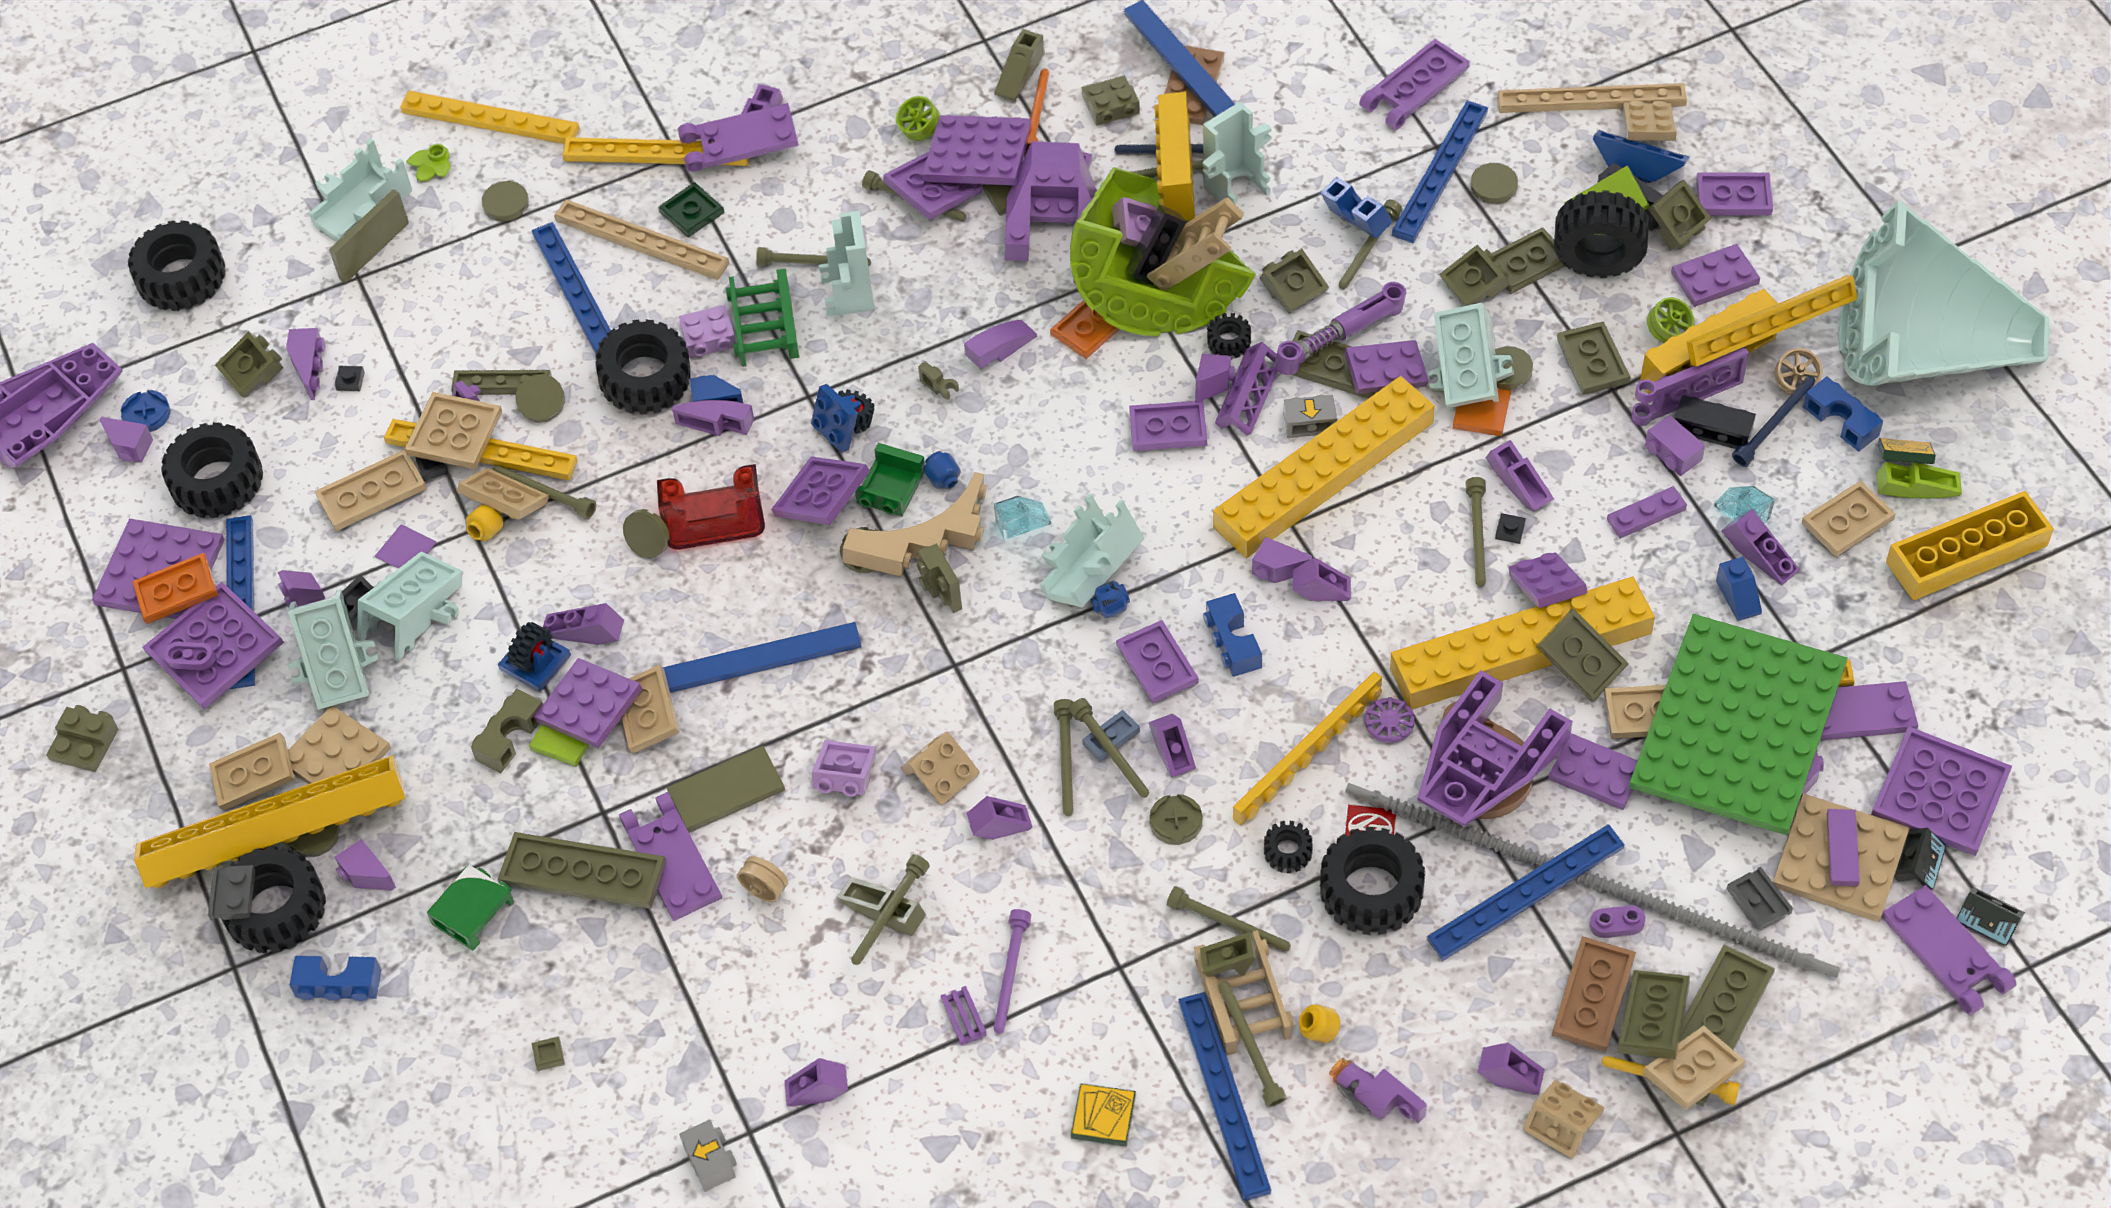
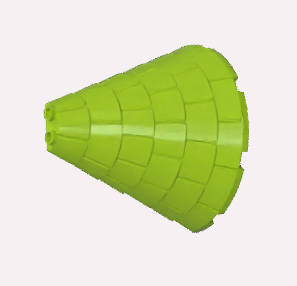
(1130, 304)

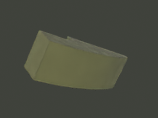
(871, 899)

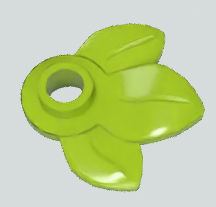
(430, 162)

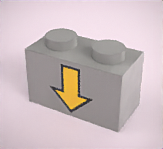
(1308, 415)
(708, 1155)

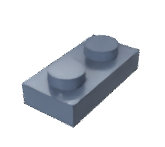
(1118, 729)

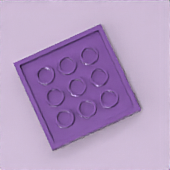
(977, 150)
(147, 549)
(234, 634)
(1942, 789)

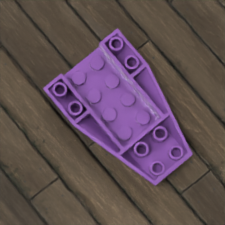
(50, 399)

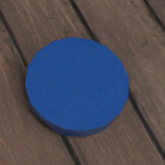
(146, 408)

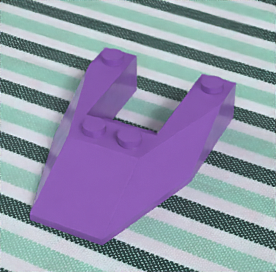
(1049, 188)
(1478, 767)

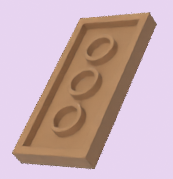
(1212, 62)
(1593, 994)

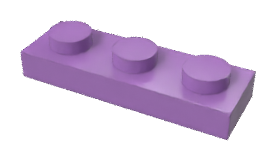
(1646, 512)

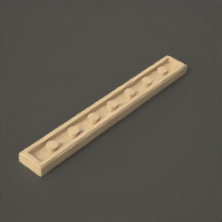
(1588, 97)
(642, 239)

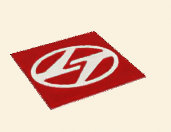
(1366, 816)

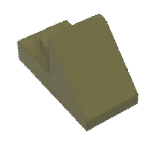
(1229, 954)

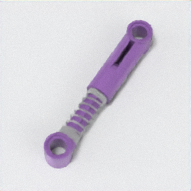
(1385, 303)

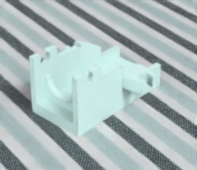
(1233, 151)
(357, 191)
(847, 268)
(1467, 356)
(1091, 552)
(410, 600)
(329, 652)

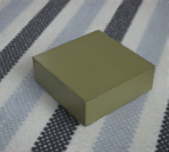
(548, 1053)

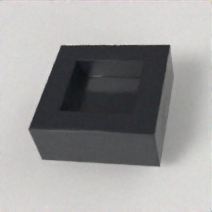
(349, 378)
(430, 469)
(1510, 528)

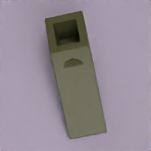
(1020, 64)

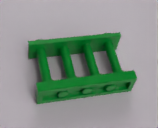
(785, 323)

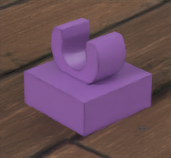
(461, 390)

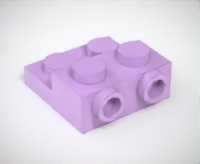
(1132, 219)
(707, 331)
(843, 768)

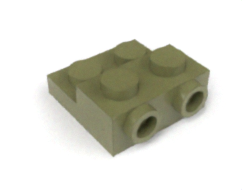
(1111, 100)
(1679, 215)
(1475, 276)
(1293, 280)
(249, 363)
(939, 577)
(82, 738)

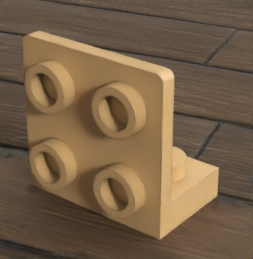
(942, 767)
(1562, 1117)

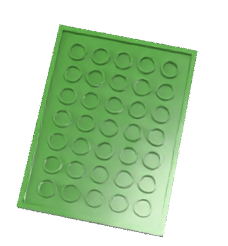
(1739, 724)

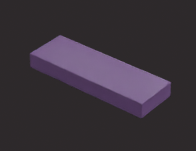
(1843, 847)

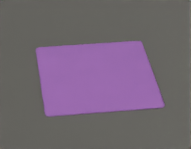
(403, 546)

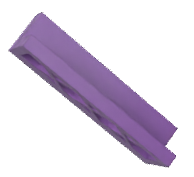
(1245, 379)

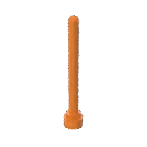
(1037, 106)

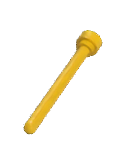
(1726, 1091)

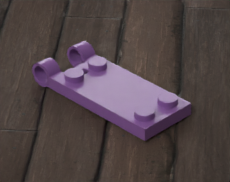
(1415, 82)
(739, 137)
(1695, 381)
(1870, 711)
(685, 879)
(1946, 948)

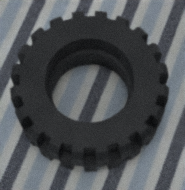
(1595, 214)
(174, 243)
(638, 341)
(203, 447)
(1367, 911)
(292, 920)

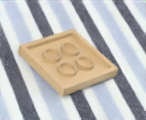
(453, 430)
(334, 746)

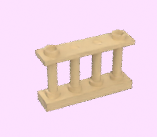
(1197, 244)
(1228, 1033)

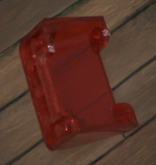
(712, 514)

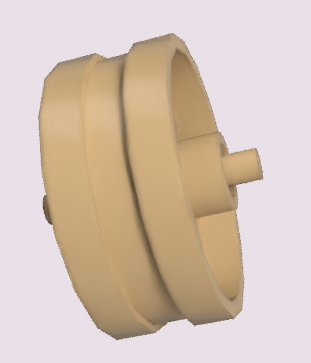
(1799, 370)
(762, 879)

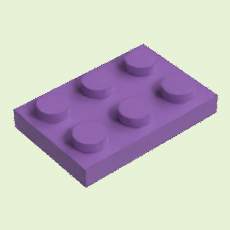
(1735, 193)
(1715, 275)
(1380, 364)
(1168, 425)
(1547, 579)
(1157, 661)
(1594, 771)

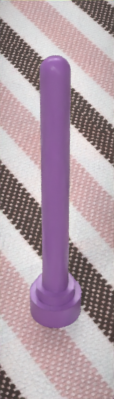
(1019, 922)

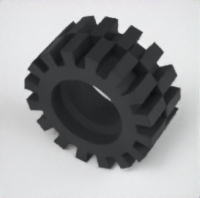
(1228, 325)
(1288, 860)

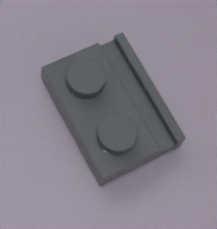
(231, 892)
(1759, 898)

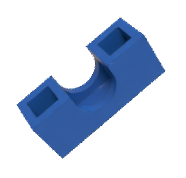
(1364, 214)
(1830, 399)
(1239, 653)
(357, 981)

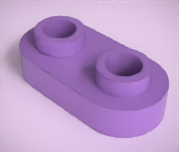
(194, 655)
(1618, 922)

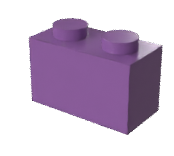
(1674, 445)

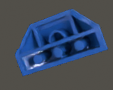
(1644, 160)

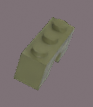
(517, 713)

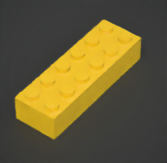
(1174, 154)
(1673, 354)
(1969, 545)

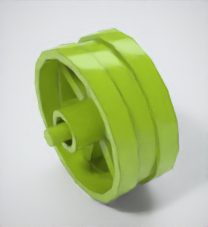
(917, 117)
(1676, 311)

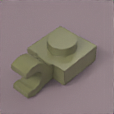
(933, 379)

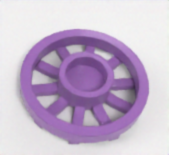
(1389, 720)

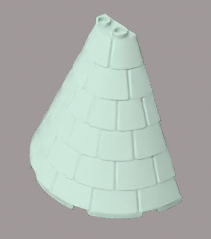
(1931, 309)

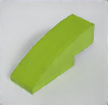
(1917, 481)

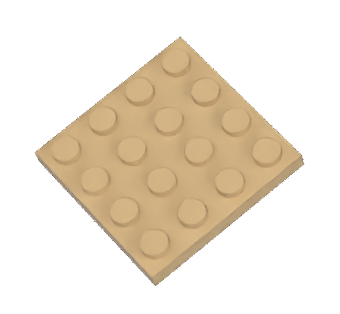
(1806, 860)

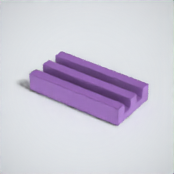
(955, 996)

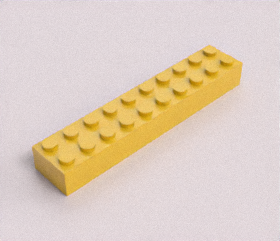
(1323, 466)
(1508, 644)
(269, 822)

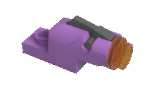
(1378, 1094)

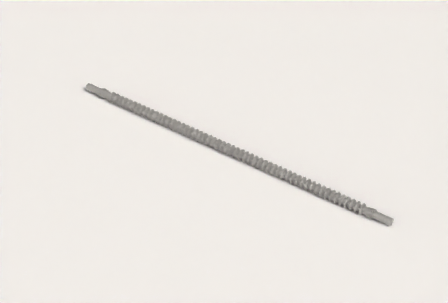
(1805, 960)

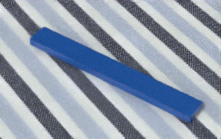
(1178, 58)
(1439, 171)
(572, 284)
(241, 570)
(762, 657)
(1525, 892)
(1224, 1097)

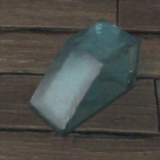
(1742, 499)
(1020, 516)

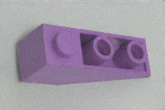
(305, 352)
(1759, 546)
(588, 624)

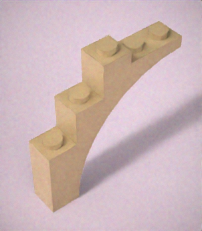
(894, 549)

